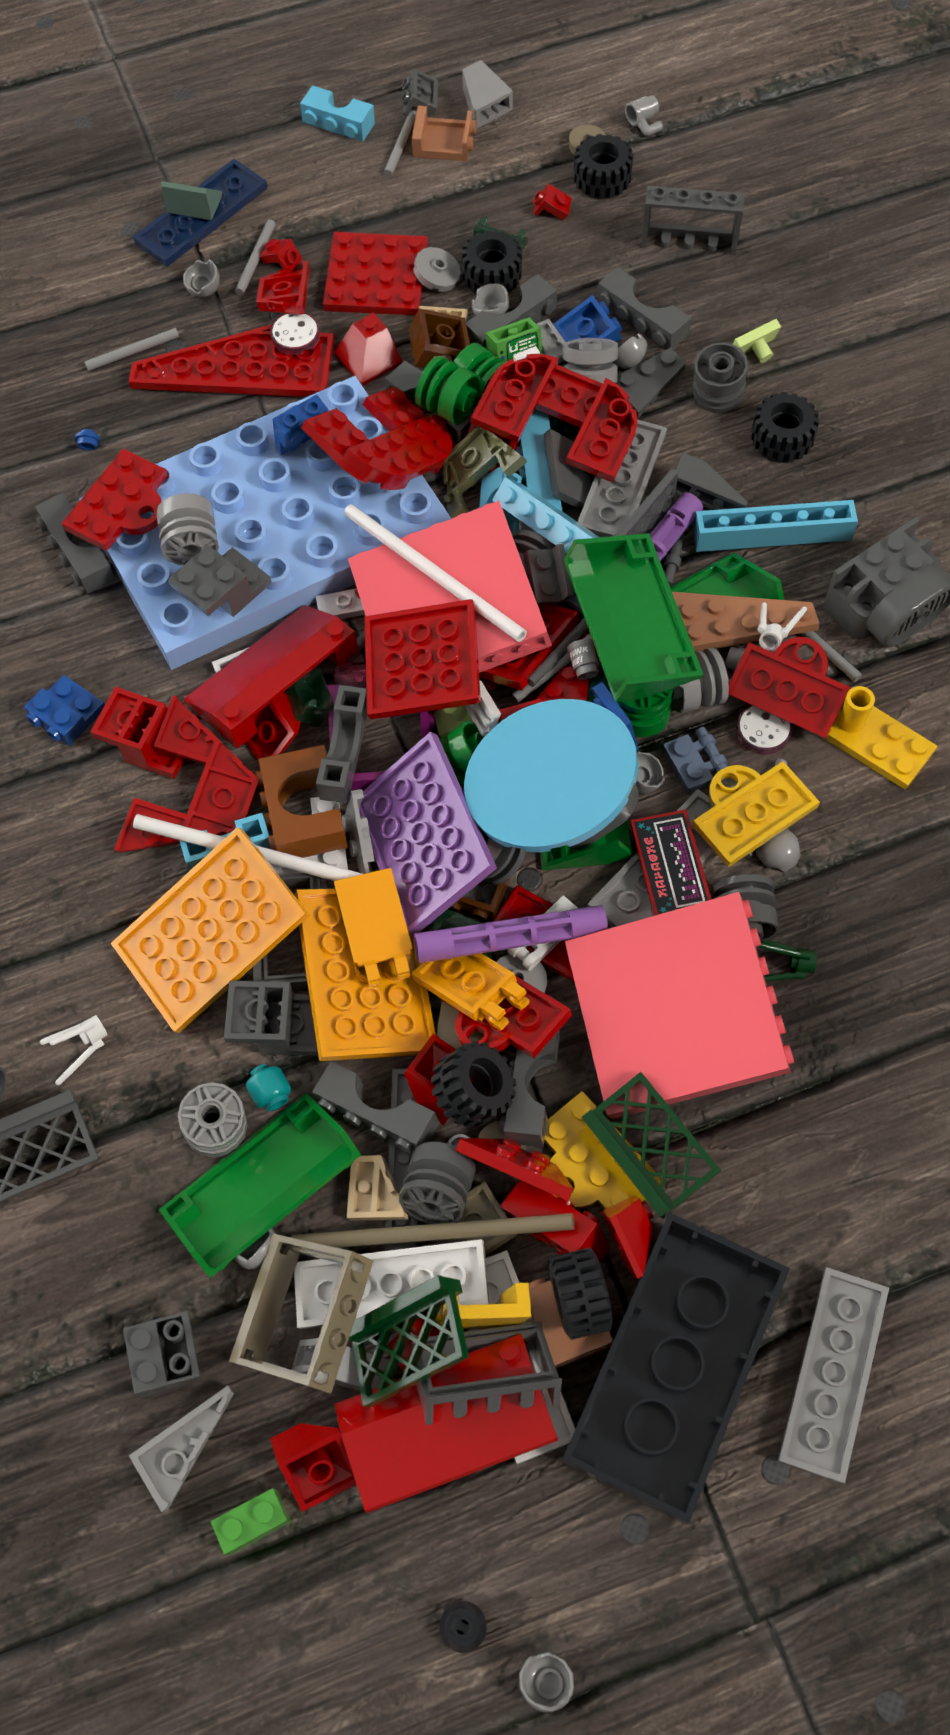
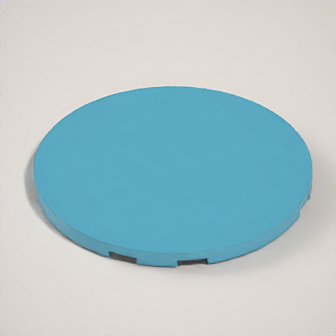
(551, 775)

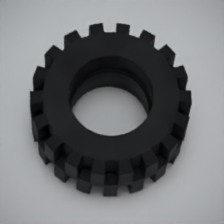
(603, 166)
(491, 260)
(788, 412)
(458, 1094)
(580, 1293)

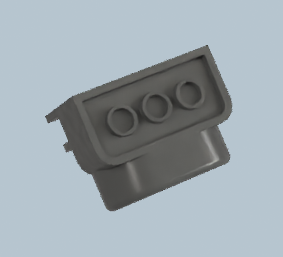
(889, 588)

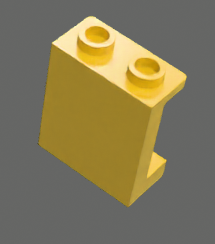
(512, 1310)

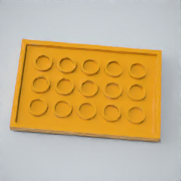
(209, 929)
(346, 1012)

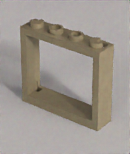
(268, 1300)

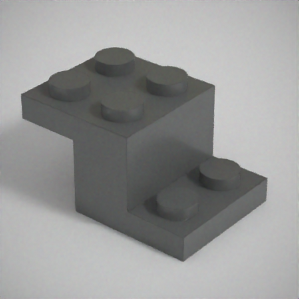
(219, 581)
(270, 1018)

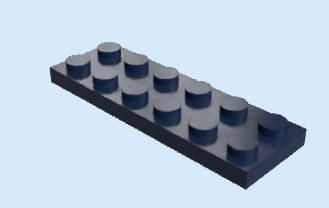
(175, 234)

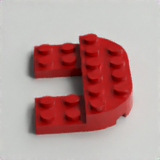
(541, 384)
(394, 458)

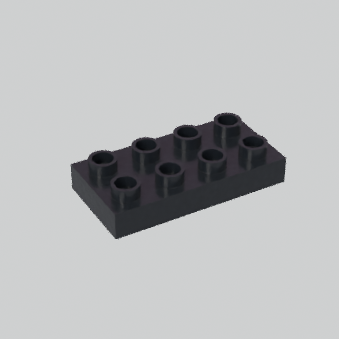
(676, 1368)

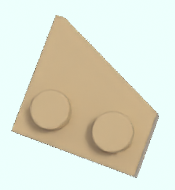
(373, 1191)

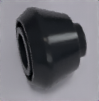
(473, 1631)

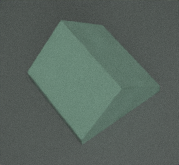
(190, 200)

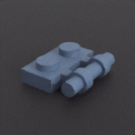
(688, 763)

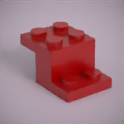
(133, 726)

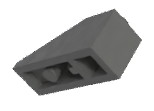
(706, 484)

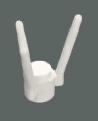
(773, 634)
(89, 1031)

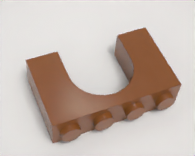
(297, 834)

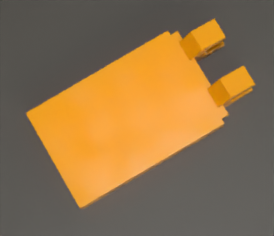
(374, 922)
(473, 986)

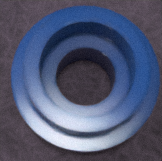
(87, 439)

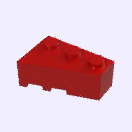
(531, 1201)

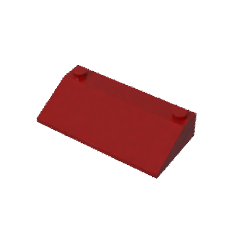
(269, 669)
(402, 1456)

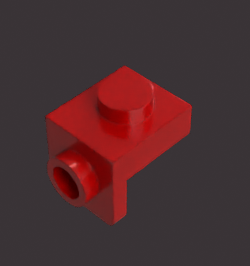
(552, 201)
(282, 252)

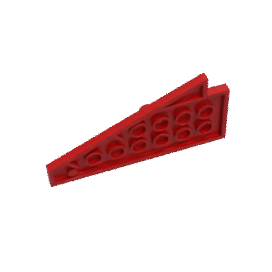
(238, 365)

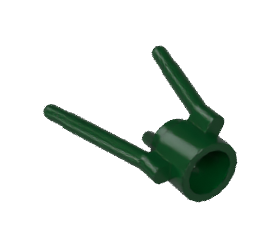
(800, 959)

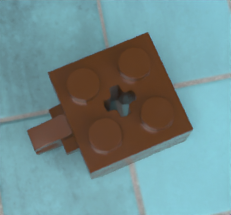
(437, 335)

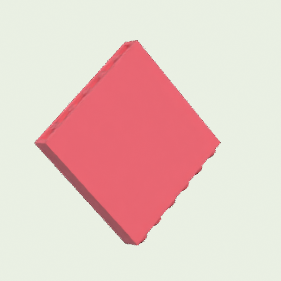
(477, 553)
(679, 1003)

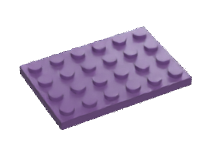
(425, 833)

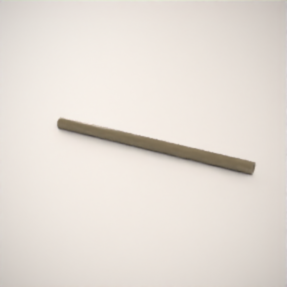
(442, 1231)

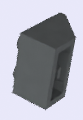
(161, 1354)

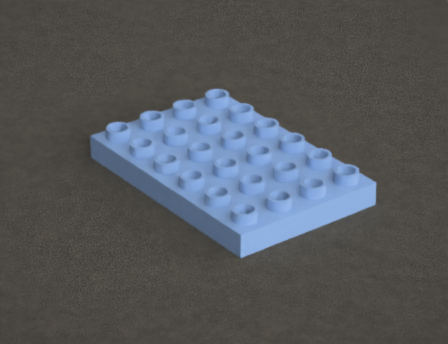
(278, 515)

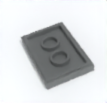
(567, 481)

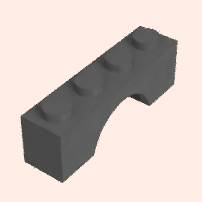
(536, 301)
(663, 325)
(406, 379)
(87, 564)
(339, 766)
(526, 1118)
(406, 1124)

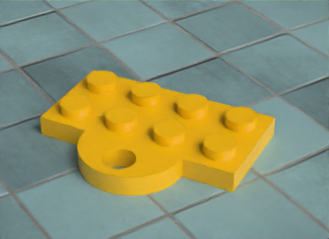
(752, 810)
(586, 1160)

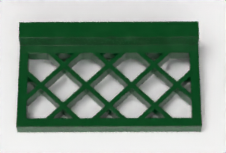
(629, 1161)
(403, 1312)

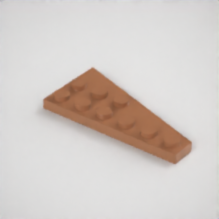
(734, 620)

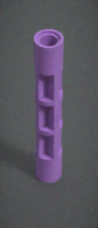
(675, 523)
(509, 933)

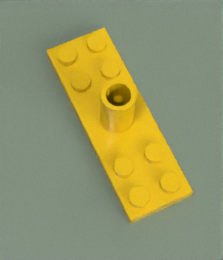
(879, 739)

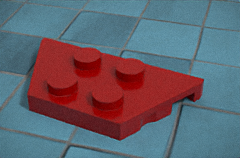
(284, 291)
(511, 1159)

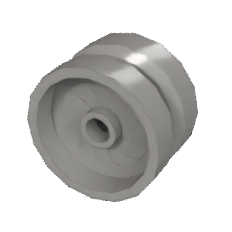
(592, 358)

